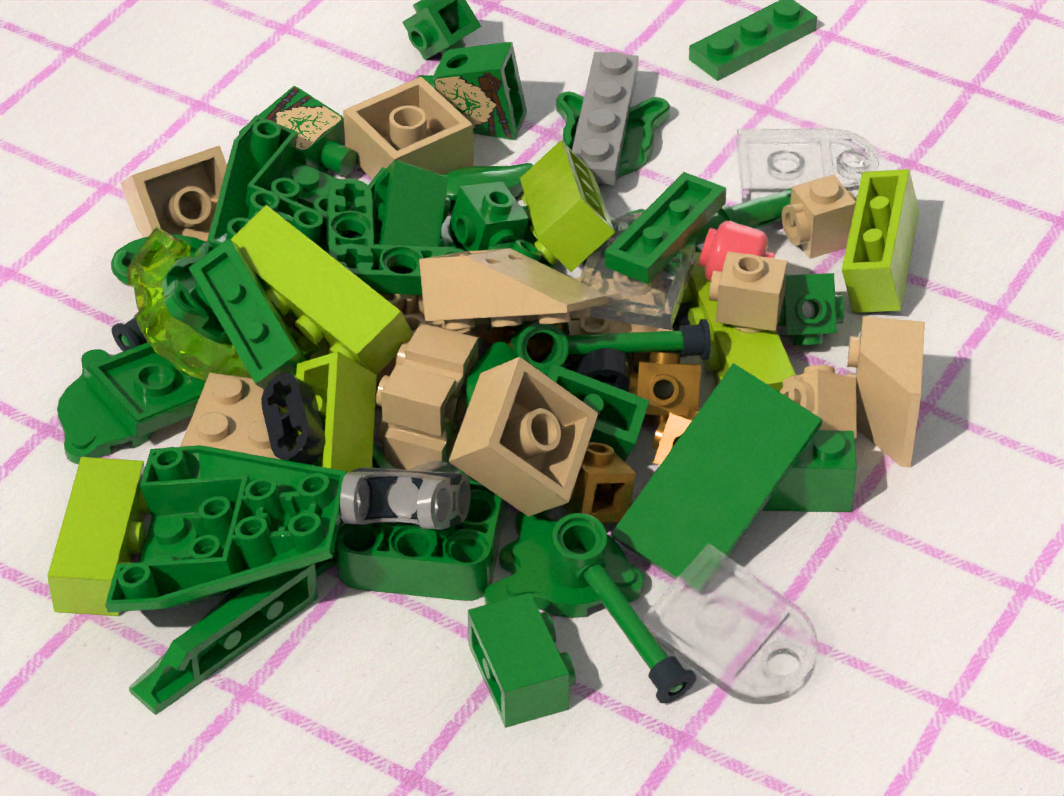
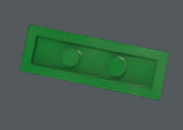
(752, 38)
(665, 227)
(246, 313)

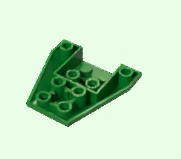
(265, 173)
(225, 525)

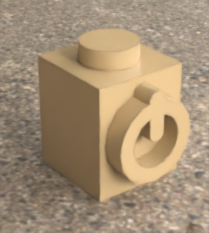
(819, 216)
(749, 292)
(825, 395)

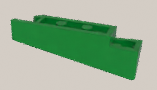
(227, 632)

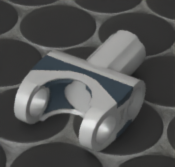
(422, 495)

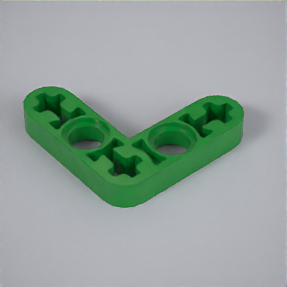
(362, 252)

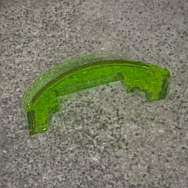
(170, 337)

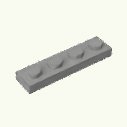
(606, 113)

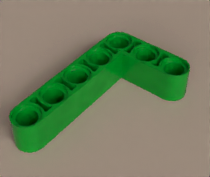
(426, 562)

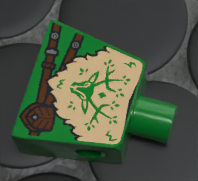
(483, 87)
(318, 128)

